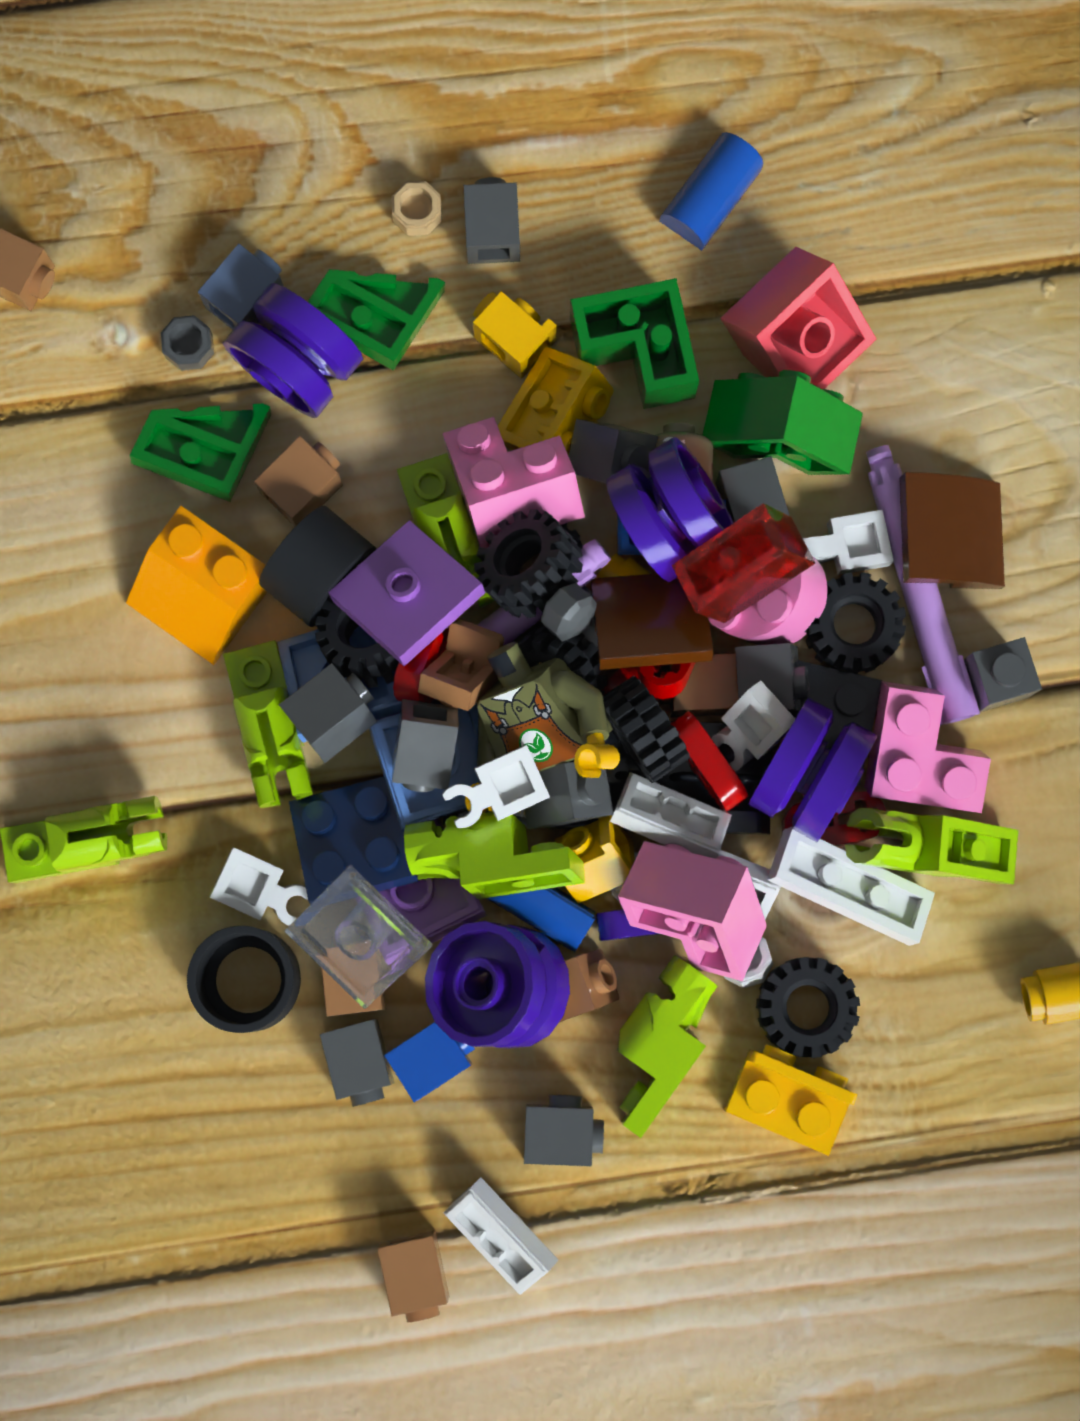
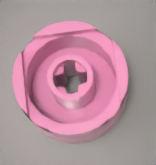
(782, 613)

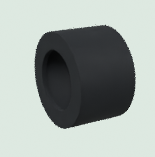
(313, 563)
(203, 974)

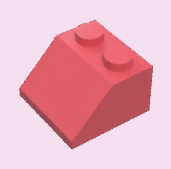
(800, 320)

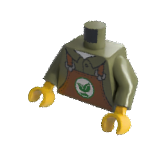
(546, 710)

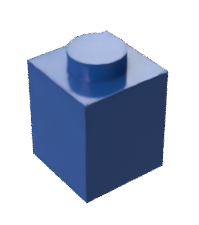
(428, 1061)

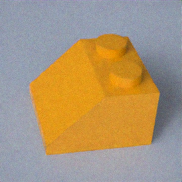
(197, 585)

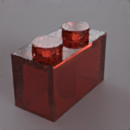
(743, 563)

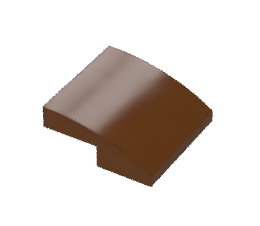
(951, 530)
(647, 623)

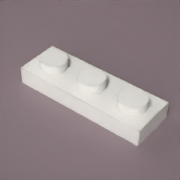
(851, 889)

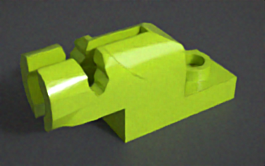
(441, 511)
(265, 729)
(81, 840)
(937, 845)
(489, 857)
(659, 1041)

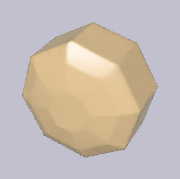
(416, 208)

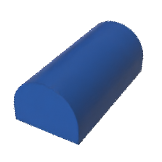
(713, 190)
(551, 913)

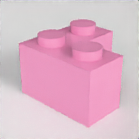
(505, 482)
(909, 762)
(699, 901)

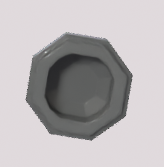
(187, 343)
(568, 612)

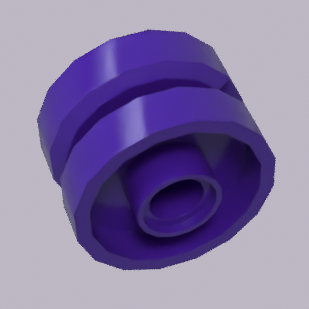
(293, 350)
(669, 507)
(815, 771)
(497, 985)

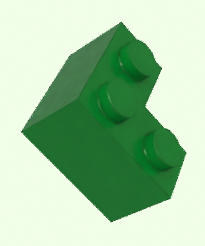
(642, 326)
(783, 420)

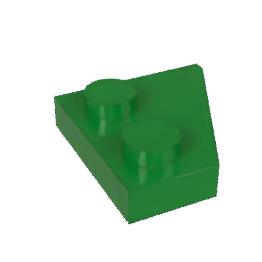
(377, 310)
(201, 446)

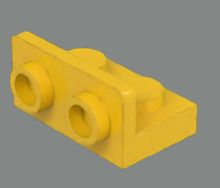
(553, 398)
(790, 1100)

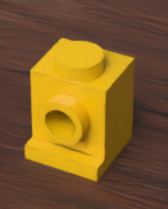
(512, 331)
(605, 854)

